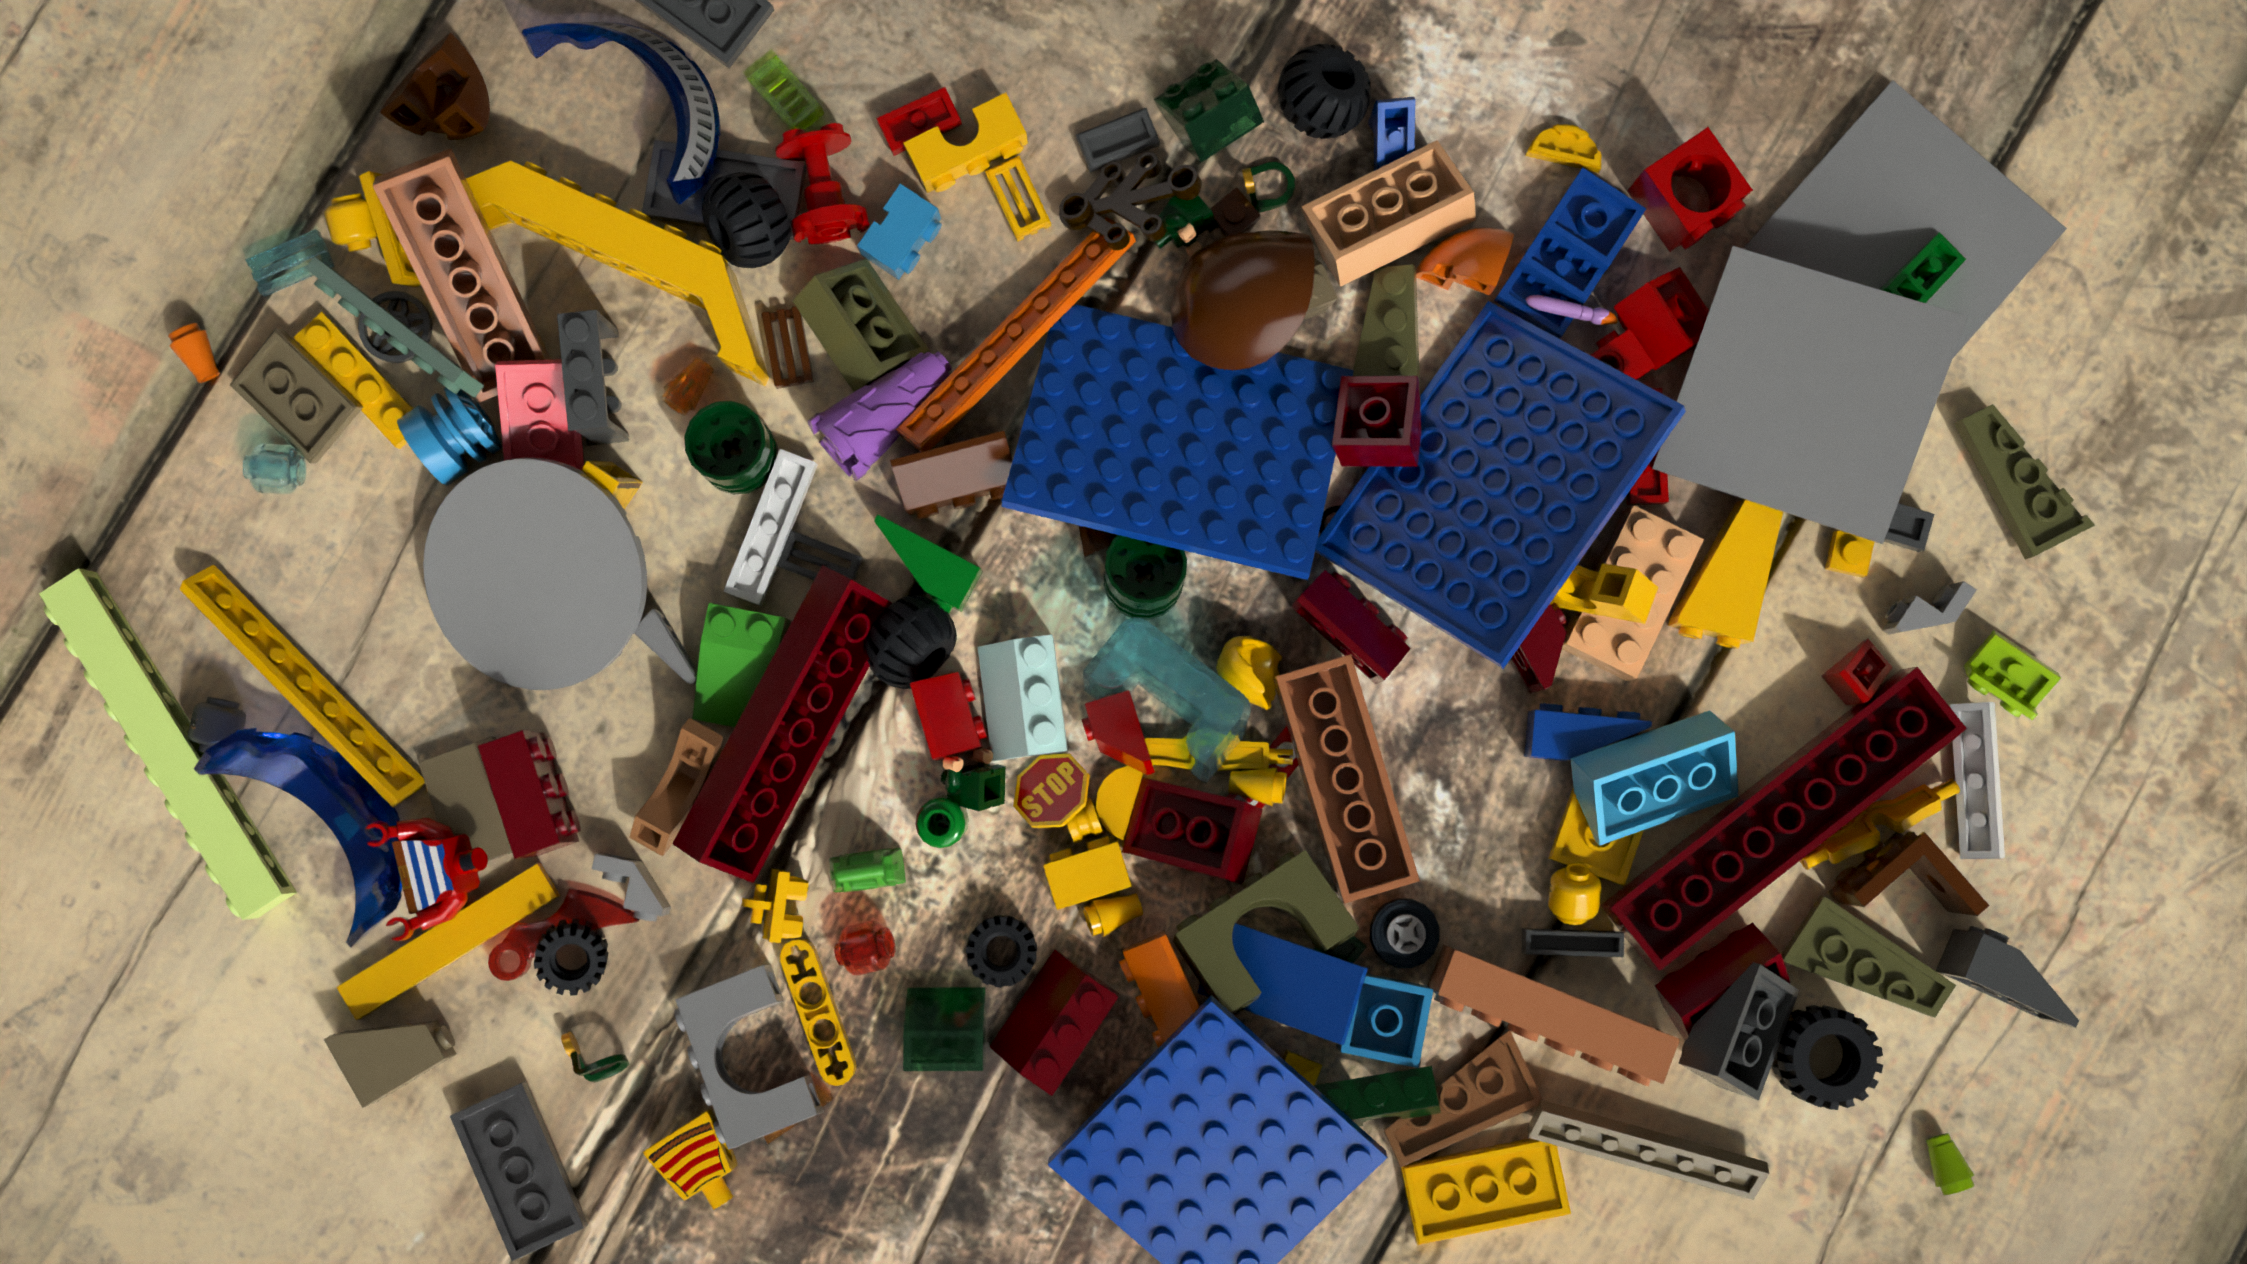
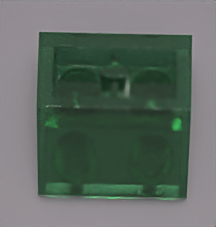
(1209, 109)
(945, 1029)

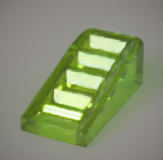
(805, 116)

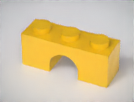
(941, 162)
(1611, 592)

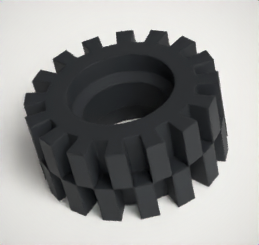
(977, 951)
(567, 979)

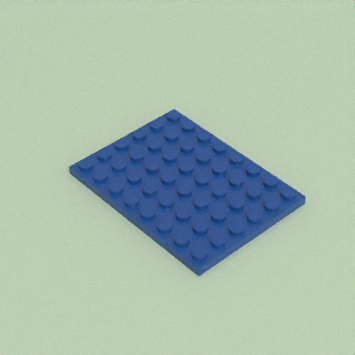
(1175, 450)
(1510, 487)

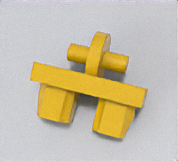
(776, 922)

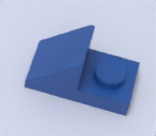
(1393, 129)

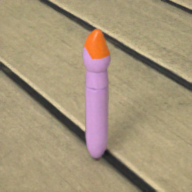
(1597, 316)

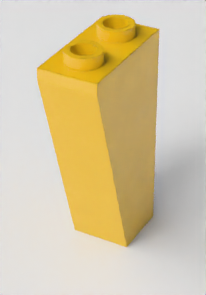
(1732, 578)

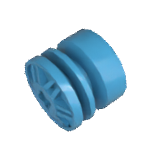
(450, 433)

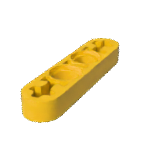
(824, 1009)

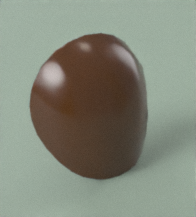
(1243, 297)

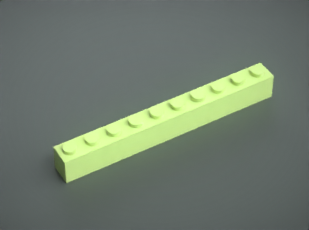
(159, 734)

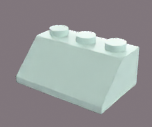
(1022, 697)

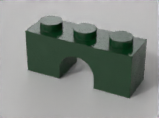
(1391, 1094)

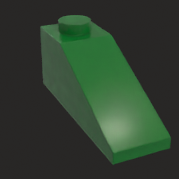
(1926, 270)
(937, 571)

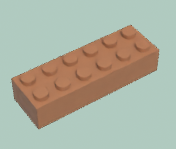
(459, 266)
(1346, 779)
(1563, 1019)

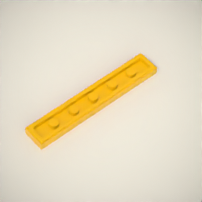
(448, 941)

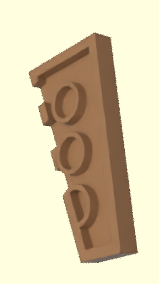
(1471, 1100)

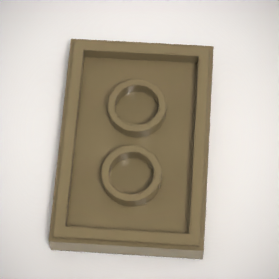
(296, 395)
(465, 798)

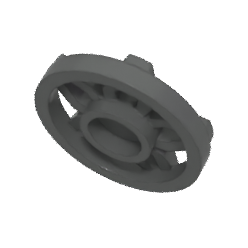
(404, 317)

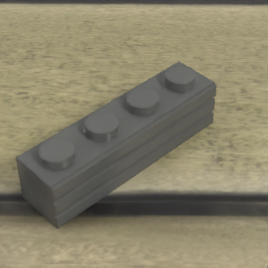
(1572, 942)

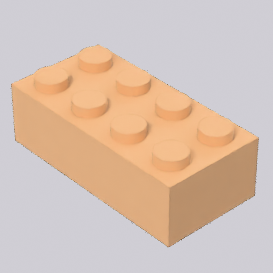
(1662, 555)

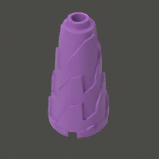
(866, 421)

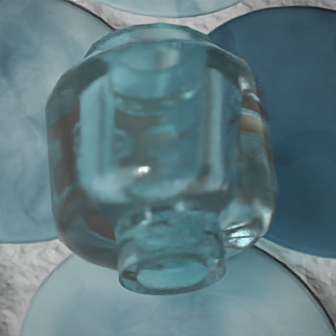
(275, 468)

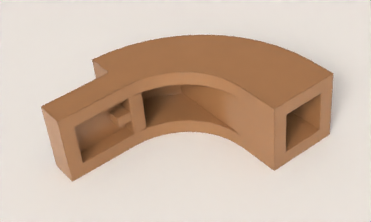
(673, 798)

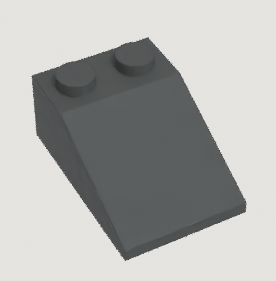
(2003, 972)
(1741, 1032)

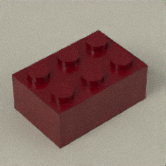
(529, 793)

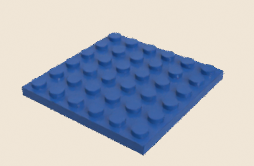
(1217, 1149)

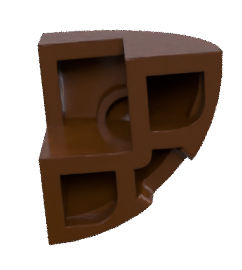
(441, 94)

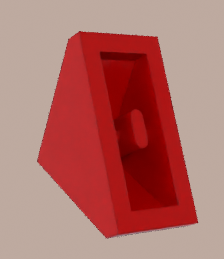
(1858, 674)

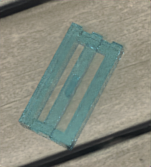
(260, 274)

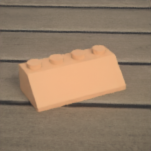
(1390, 212)

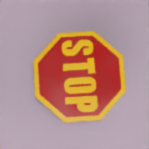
(1051, 790)

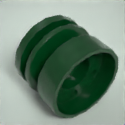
(727, 427)
(1135, 557)

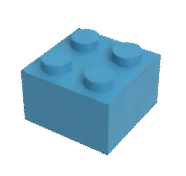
(1389, 1021)

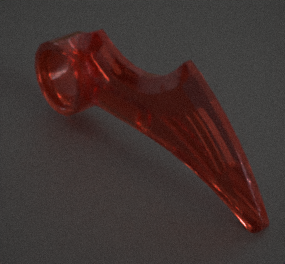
(577, 904)

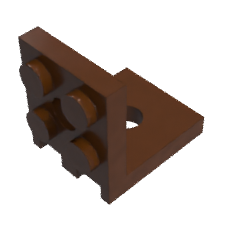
(1892, 858)

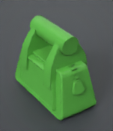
(867, 870)

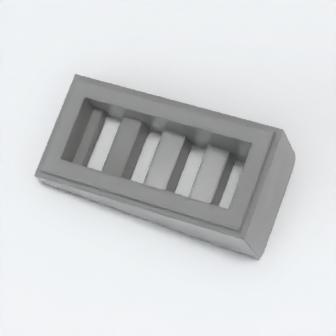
(661, 638)

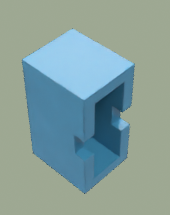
(902, 233)

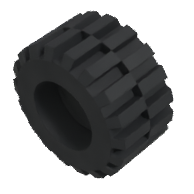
(1857, 1063)

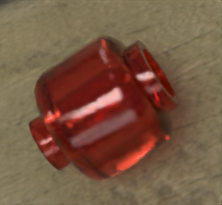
(865, 948)

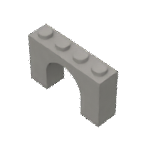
(707, 1019)

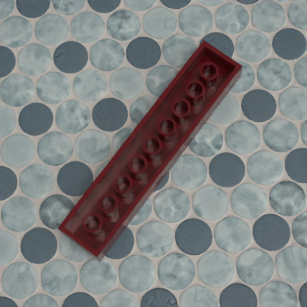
(1783, 818)

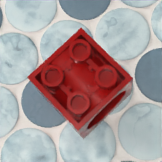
(1707, 163)

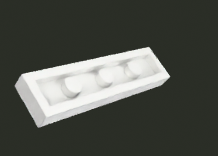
(770, 527)
(1979, 783)

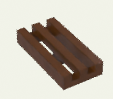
(782, 316)

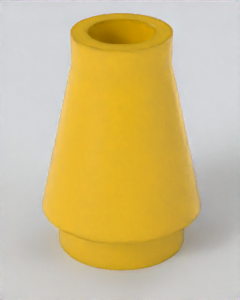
(1259, 785)
(1111, 913)

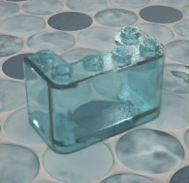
(1149, 658)

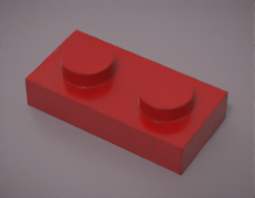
(917, 118)

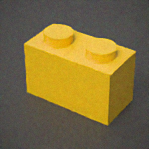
(1087, 873)

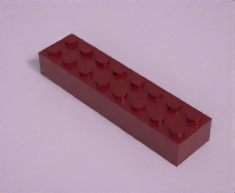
(783, 729)

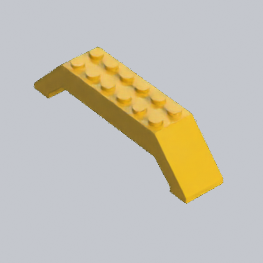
(627, 244)

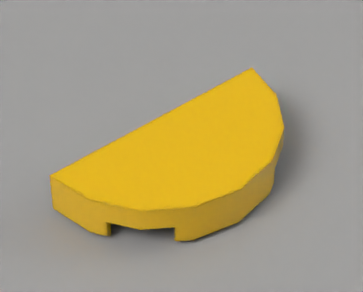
(1566, 146)
(1117, 799)

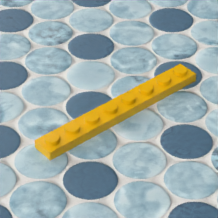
(302, 685)

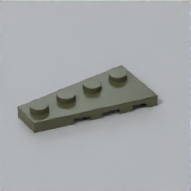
(1390, 326)
(2025, 495)
(1858, 956)

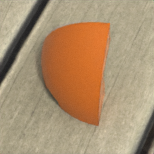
(1468, 258)

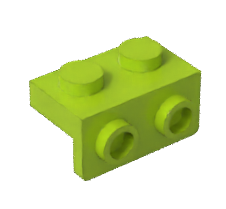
(2010, 675)

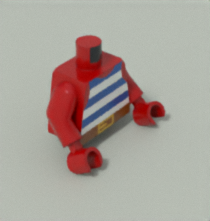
(433, 869)

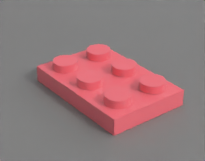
(535, 412)

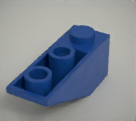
(1564, 735)

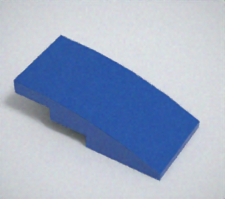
(1571, 250)

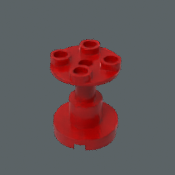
(827, 214)

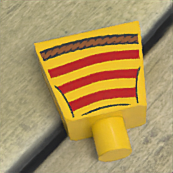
(695, 1160)

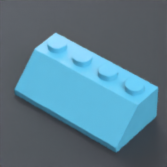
(1656, 776)

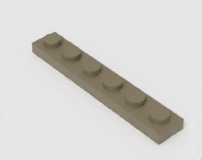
(1647, 1149)

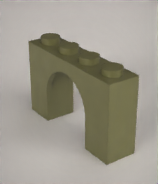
(1293, 887)

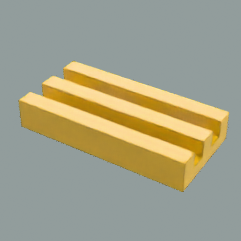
(1031, 227)

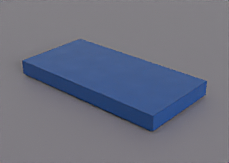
(1299, 984)

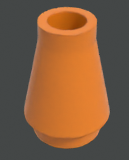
(194, 351)

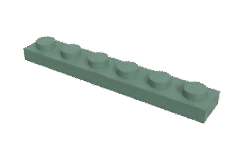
(400, 337)

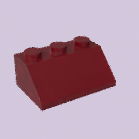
(1352, 626)
(1699, 984)
(1054, 1022)

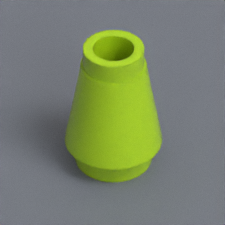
(1948, 1165)

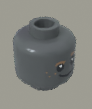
(215, 721)

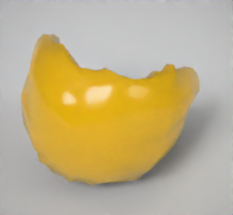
(1250, 668)

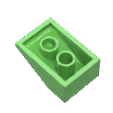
(732, 660)

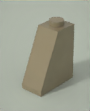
(389, 1056)

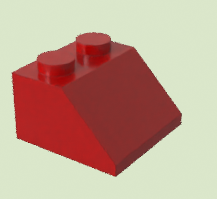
(1664, 316)
(947, 715)

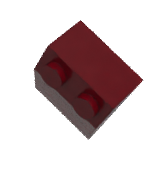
(1192, 830)

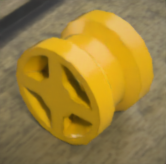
(1085, 823)

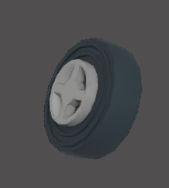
(1415, 942)

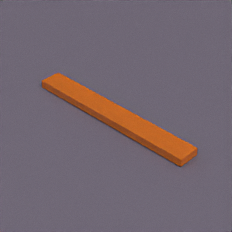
(1010, 341)

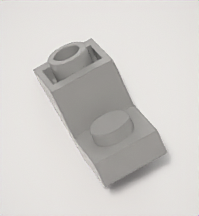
(1916, 613)
(642, 891)

